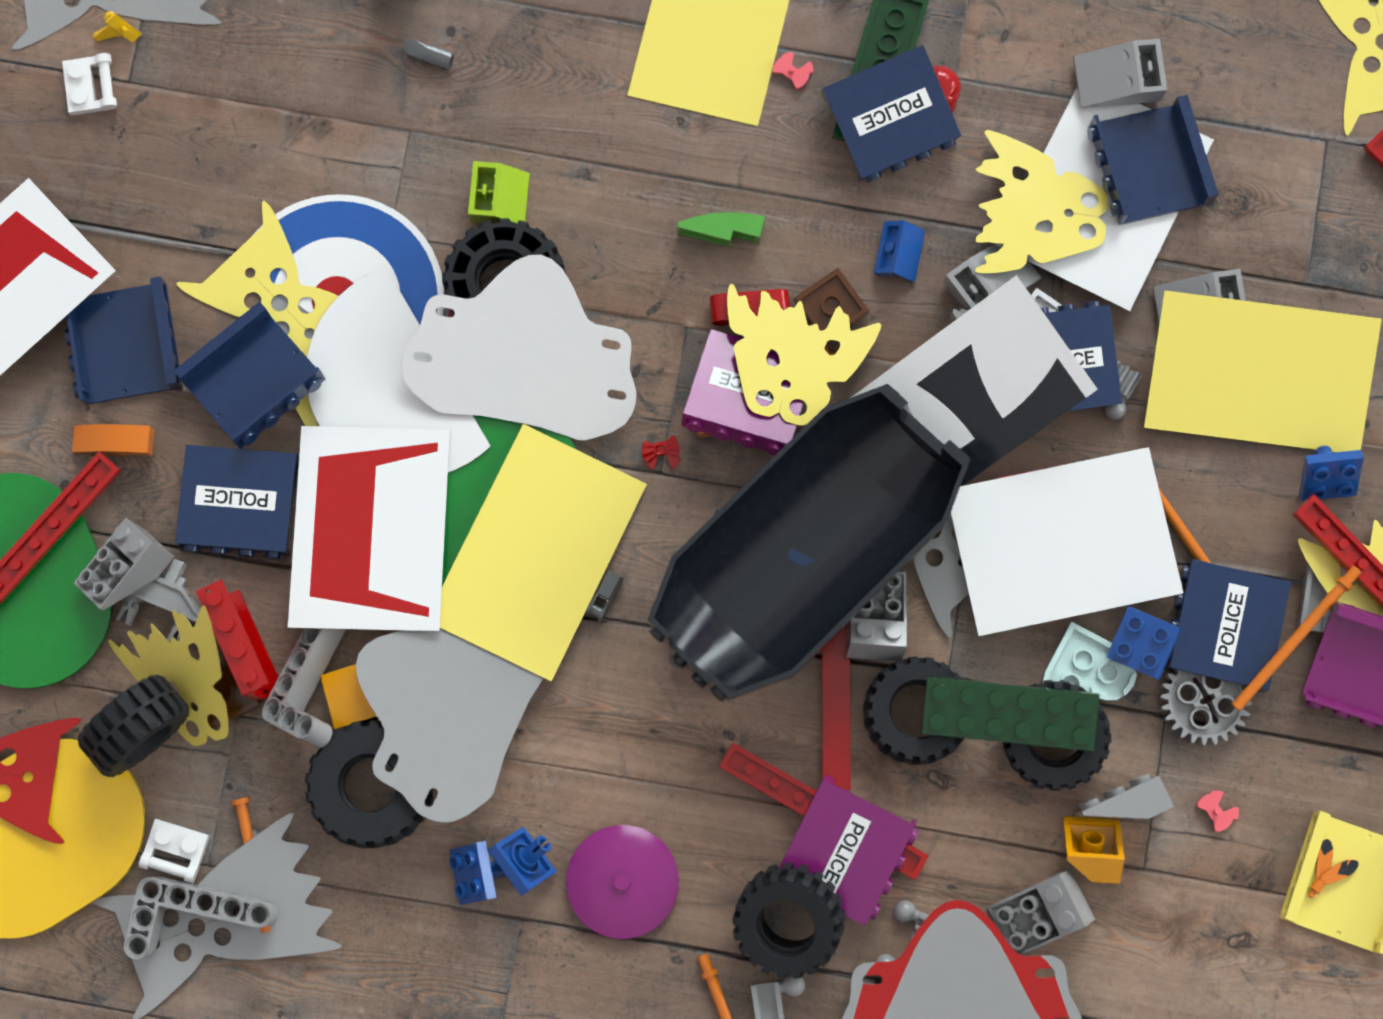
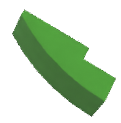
(722, 227)

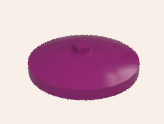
(622, 881)

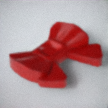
(669, 448)

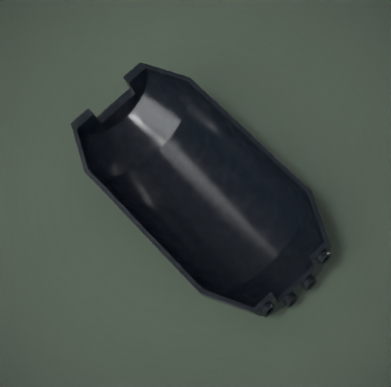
(848, 491)

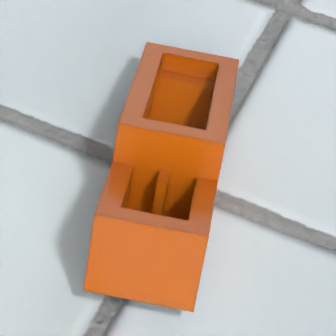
(113, 439)

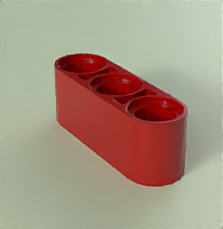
(719, 307)

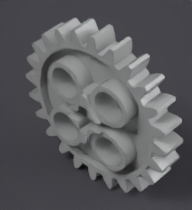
(1182, 711)

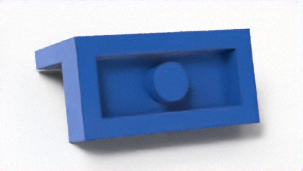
(899, 250)

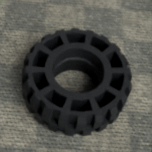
(488, 245)
(331, 804)

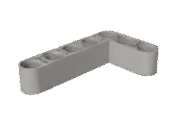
(297, 683)
(192, 904)

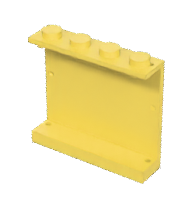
(1347, 908)

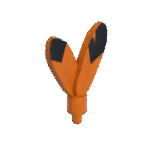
(1325, 873)

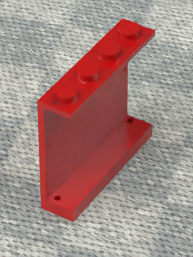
(239, 640)

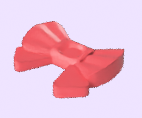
(798, 76)
(1220, 819)

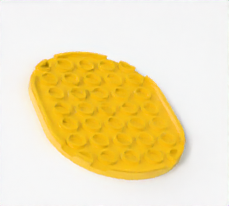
(101, 836)

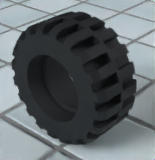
(879, 719)
(133, 725)
(1066, 772)
(778, 953)

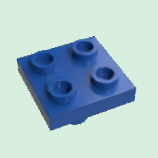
(1331, 474)
(1144, 642)
(523, 860)
(474, 873)

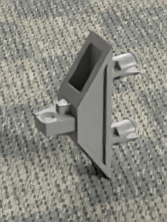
(164, 592)

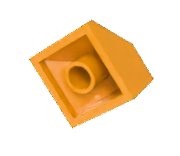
(1095, 848)

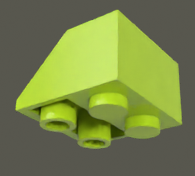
(497, 193)

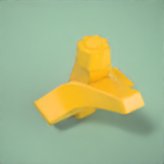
(116, 28)

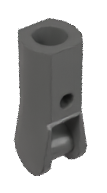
(429, 54)
(606, 591)

